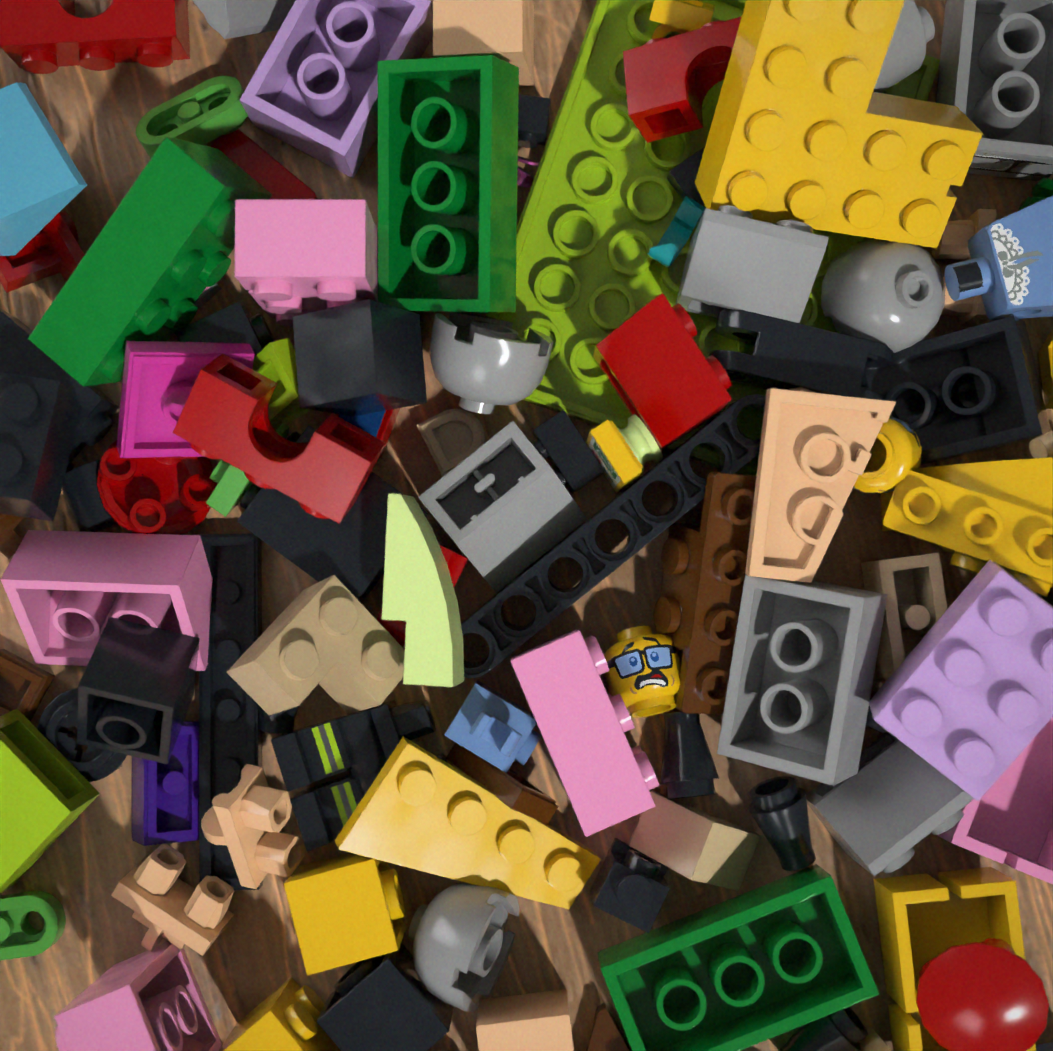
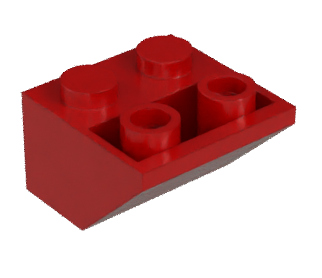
(663, 371)

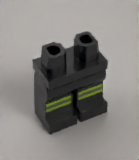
(345, 743)

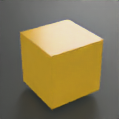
(345, 910)

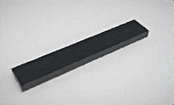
(226, 712)

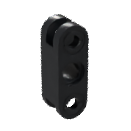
(797, 355)

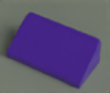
(168, 794)

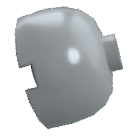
(884, 293)
(486, 360)
(462, 942)

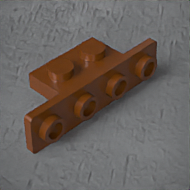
(705, 590)

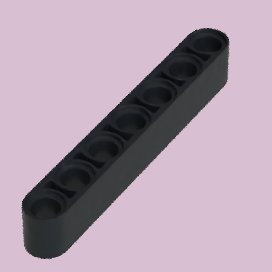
(596, 565)

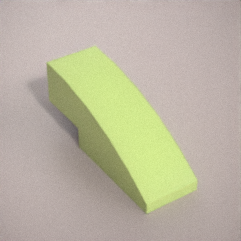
(423, 595)

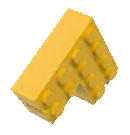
(812, 139)

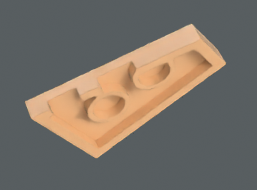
(805, 472)

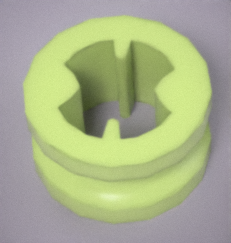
(641, 441)

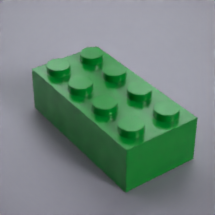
(447, 184)
(148, 261)
(740, 969)

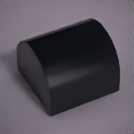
(84, 499)

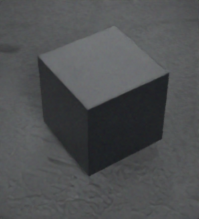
(359, 359)
(137, 690)
(384, 1007)

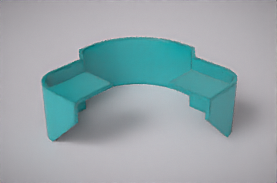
(677, 232)

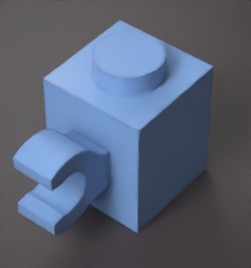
(494, 728)

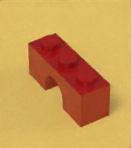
(49, 36)
(673, 75)
(231, 423)

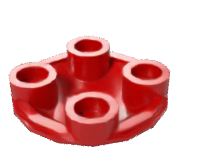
(155, 492)
(982, 998)

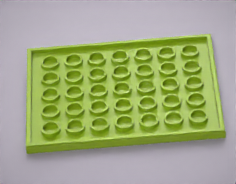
(602, 208)

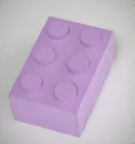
(323, 74)
(975, 682)

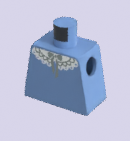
(1009, 265)

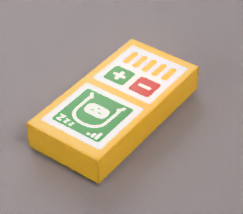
(614, 455)

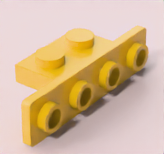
(975, 528)

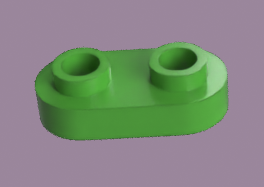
(195, 114)
(17, 935)

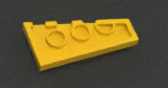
(454, 827)

